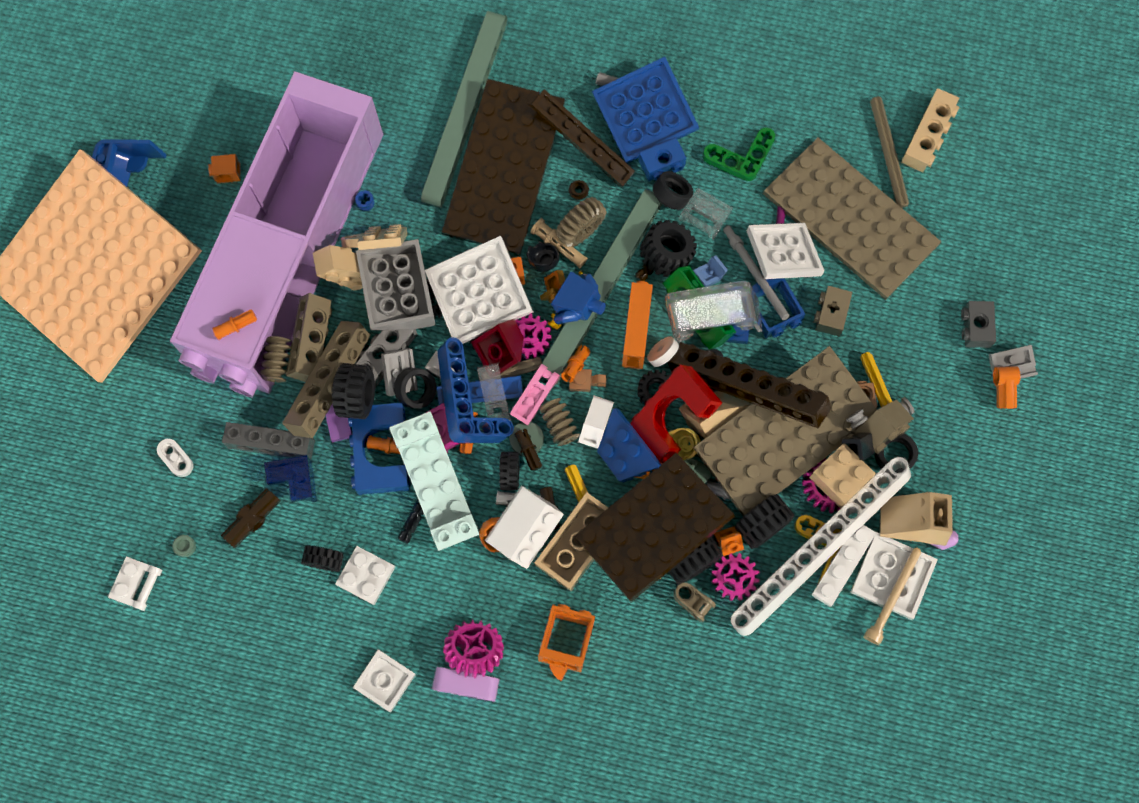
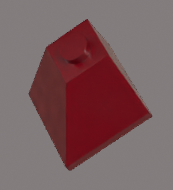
(500, 345)

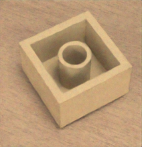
(842, 475)

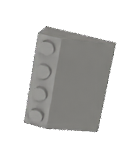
(395, 287)

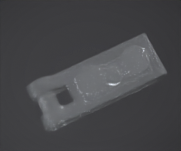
(493, 391)

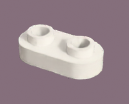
(176, 458)

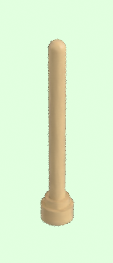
(875, 633)

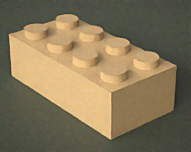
(564, 556)

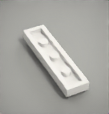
(843, 566)

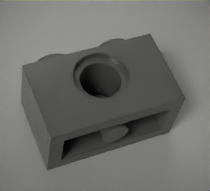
(984, 314)

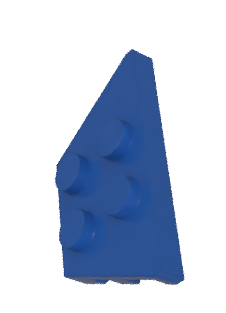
(625, 450)

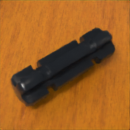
(411, 523)

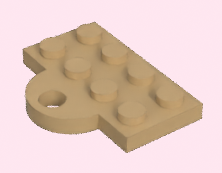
(376, 238)

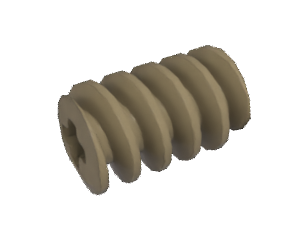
(275, 359)
(558, 423)

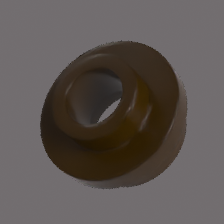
(578, 184)

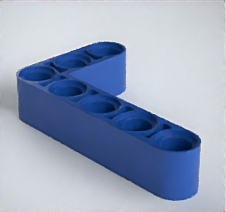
(462, 400)

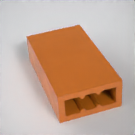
(637, 325)

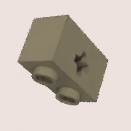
(839, 301)

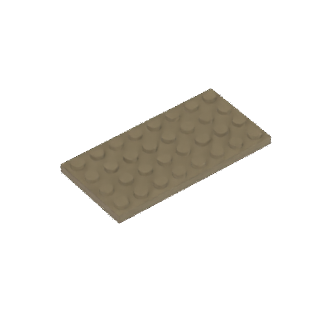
(852, 218)
(766, 452)

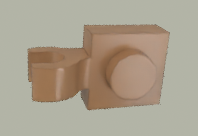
(584, 381)

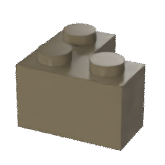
(886, 424)

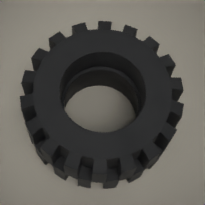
(673, 236)
(353, 391)
(764, 521)
(697, 561)

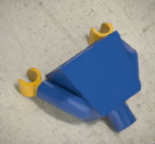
(576, 300)

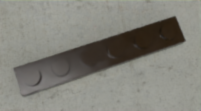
(582, 138)

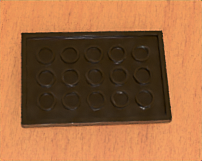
(654, 527)

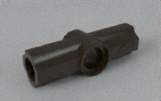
(250, 518)

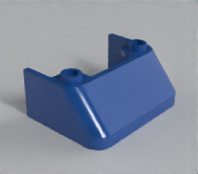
(125, 156)

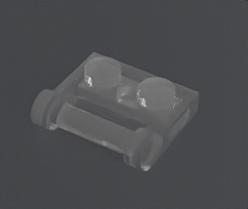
(709, 208)

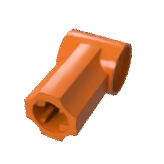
(1006, 383)

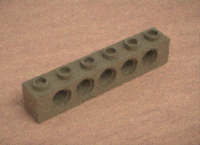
(316, 395)

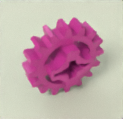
(534, 327)
(737, 586)

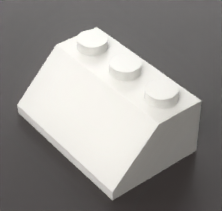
(524, 527)

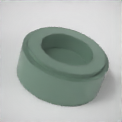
(184, 546)

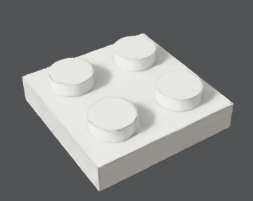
(365, 575)
(384, 681)

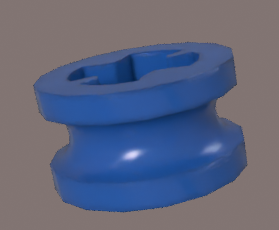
(361, 196)

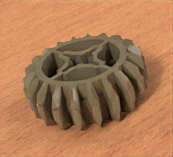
(581, 222)

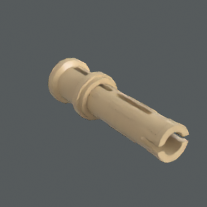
(549, 236)

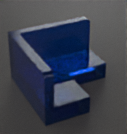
(297, 472)

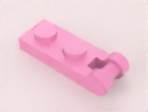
(534, 395)

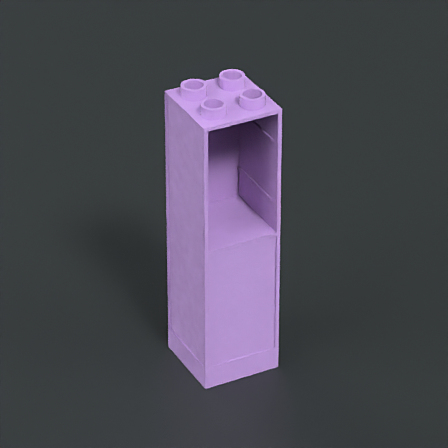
(283, 213)

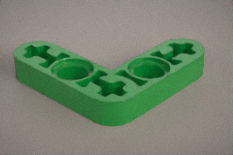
(742, 163)

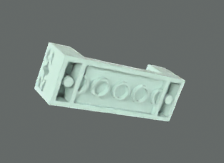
(434, 481)

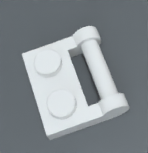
(129, 581)

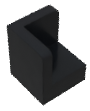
(860, 444)

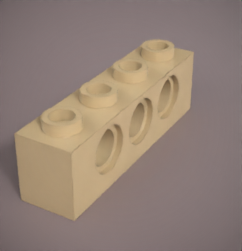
(915, 155)

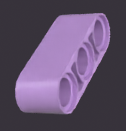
(480, 687)

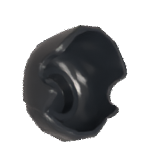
(543, 257)

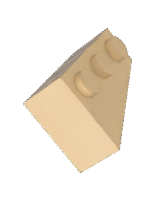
(338, 266)

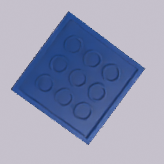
(645, 109)

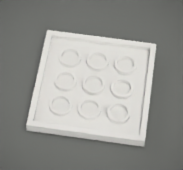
(478, 290)

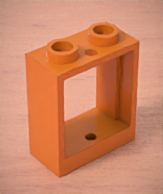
(558, 658)

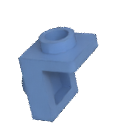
(711, 272)

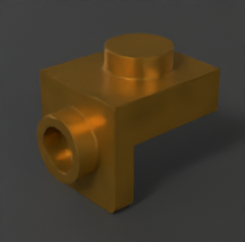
(553, 284)

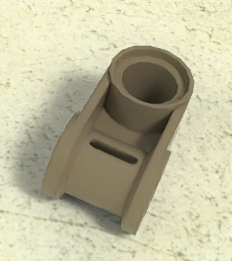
(694, 602)

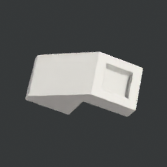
(595, 422)

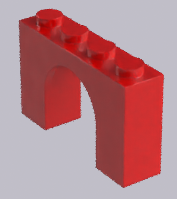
(650, 421)

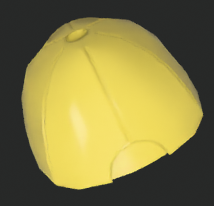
(682, 437)

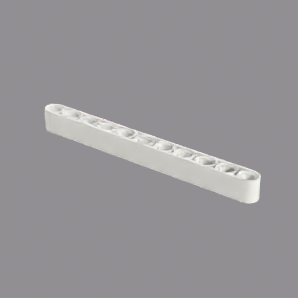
(819, 556)

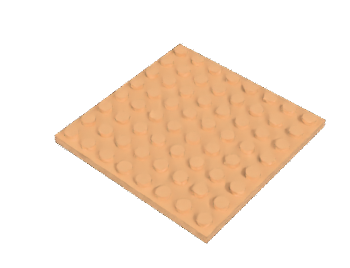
(93, 265)

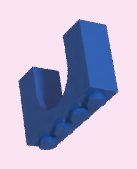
(368, 477)

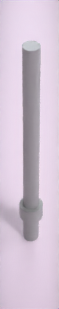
(737, 244)

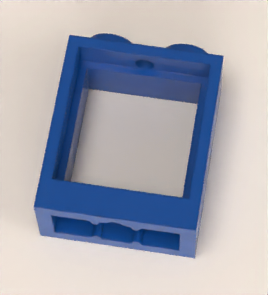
(792, 303)

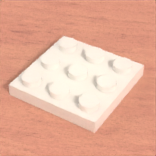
(785, 250)
(882, 569)

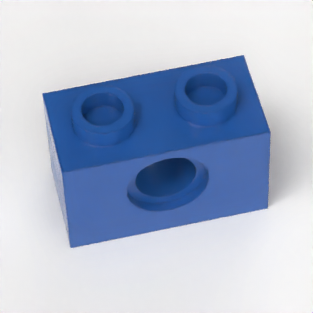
(669, 151)

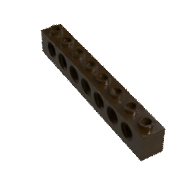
(754, 385)

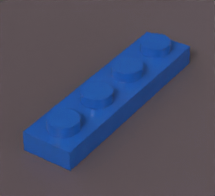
(512, 389)

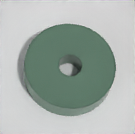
(534, 432)

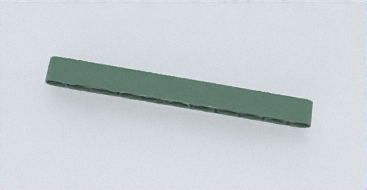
(464, 109)
(606, 278)

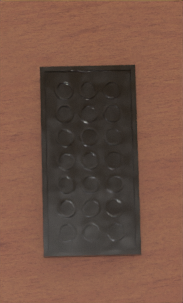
(501, 168)

